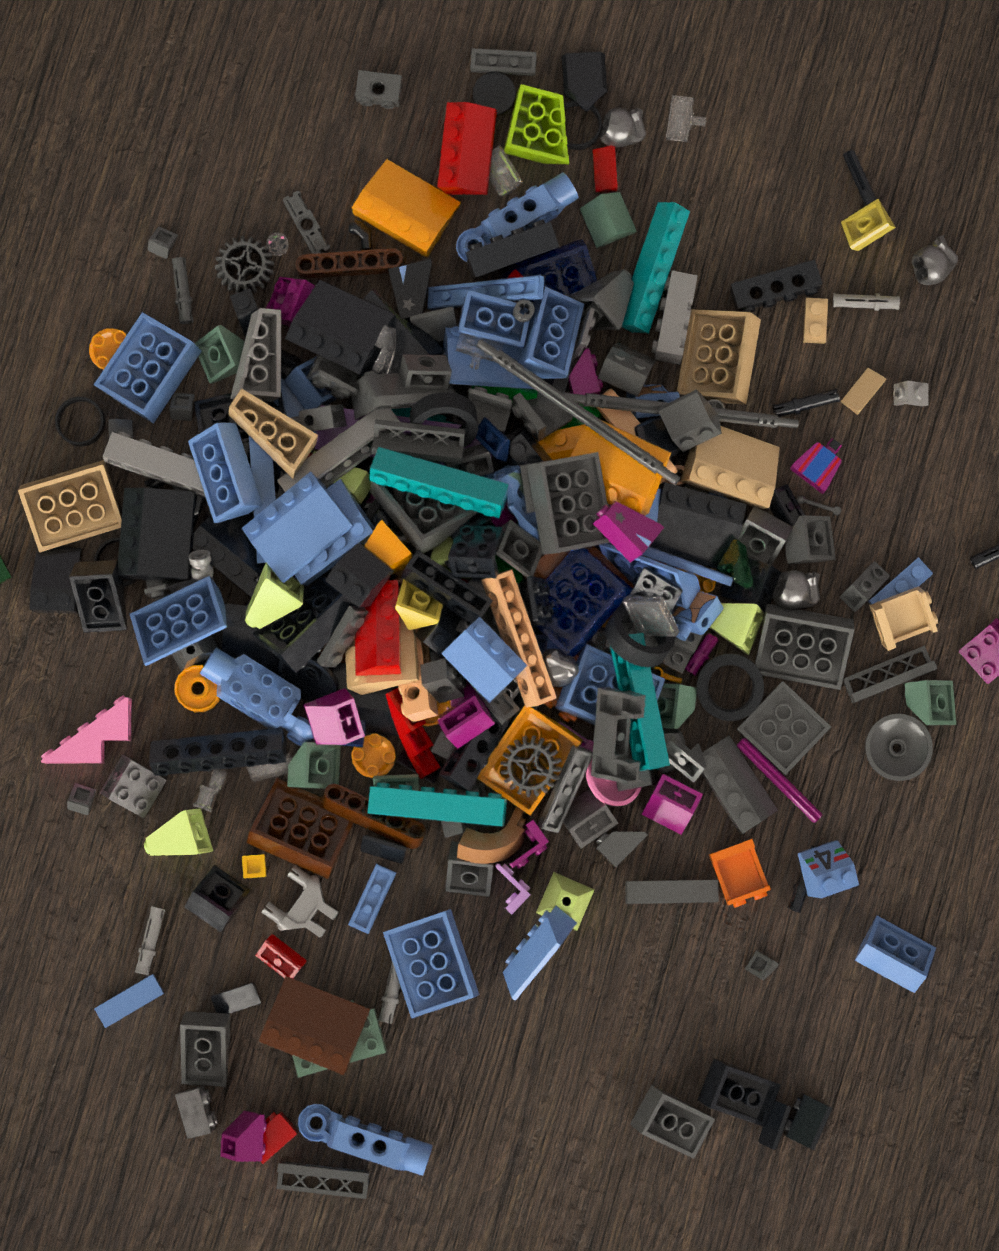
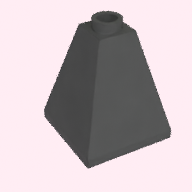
(609, 299)
(201, 653)

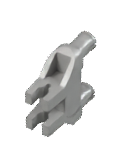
(304, 908)

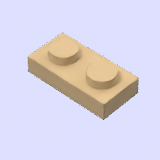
(815, 320)

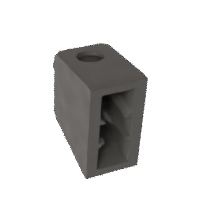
(322, 418)

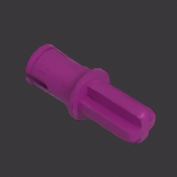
(701, 654)

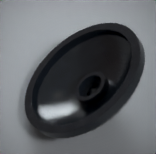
(312, 679)

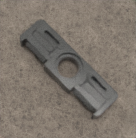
(300, 212)

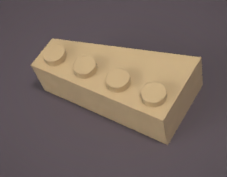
(273, 431)

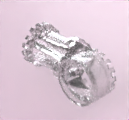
(207, 794)

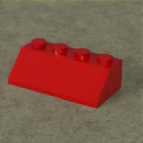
(466, 149)
(379, 636)

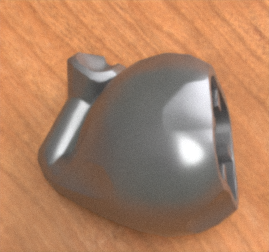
(622, 127)
(934, 262)
(797, 590)
(560, 667)

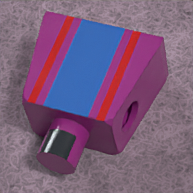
(818, 465)

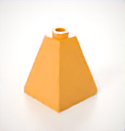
(388, 547)

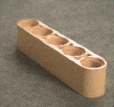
(627, 422)

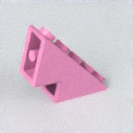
(89, 742)

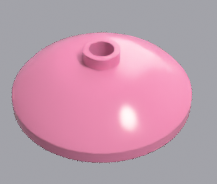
(607, 790)

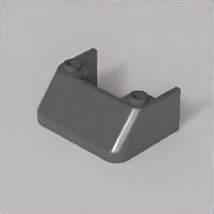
(386, 392)

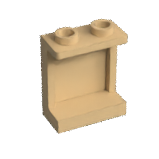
(903, 616)

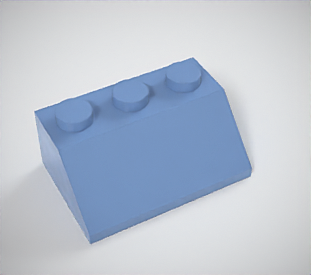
(492, 319)
(484, 659)
(896, 954)

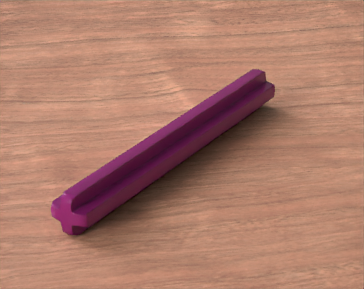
(779, 780)

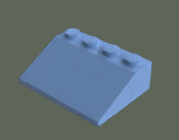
(148, 367)
(489, 372)
(297, 527)
(359, 533)
(685, 580)
(179, 620)
(595, 671)
(431, 963)

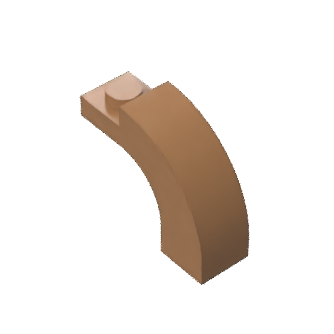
(493, 847)

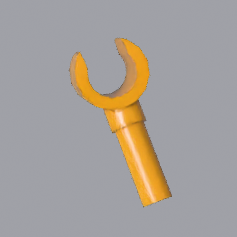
(668, 677)

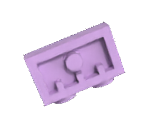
(514, 900)

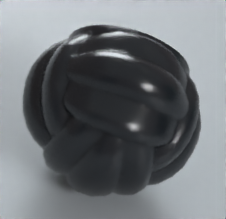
(379, 515)

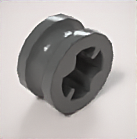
(520, 317)

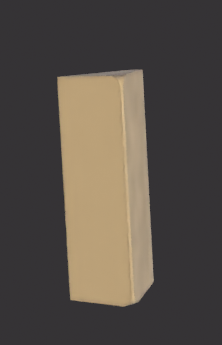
(863, 390)

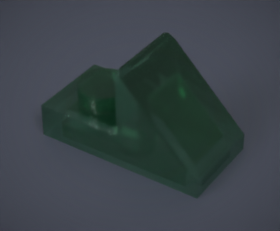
(737, 562)

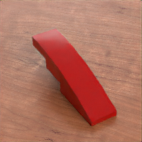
(412, 737)

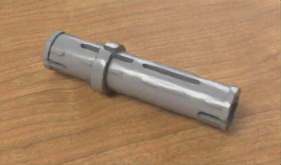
(869, 301)
(148, 946)
(390, 997)

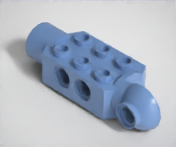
(545, 201)
(257, 693)
(339, 1135)

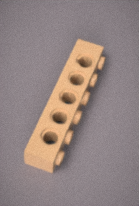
(519, 636)
(425, 704)

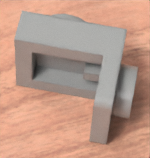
(911, 393)

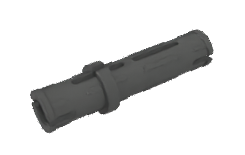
(182, 291)

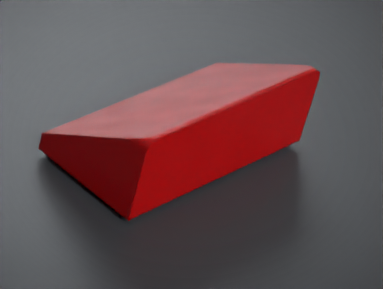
(605, 169)
(280, 957)

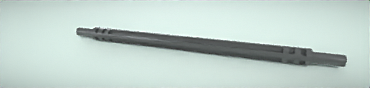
(648, 406)
(578, 412)

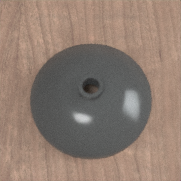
(914, 745)

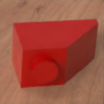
(277, 1134)

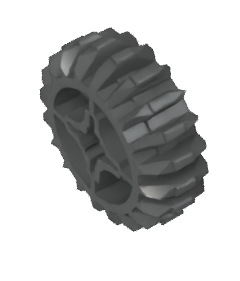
(253, 268)
(540, 770)

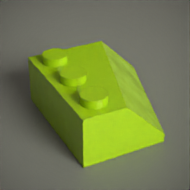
(538, 127)

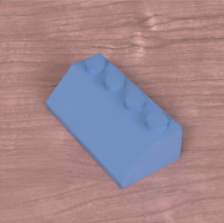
(551, 335)
(225, 472)
(536, 950)

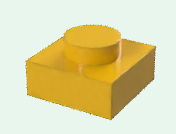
(254, 866)

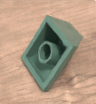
(220, 353)
(932, 701)
(676, 704)
(314, 766)

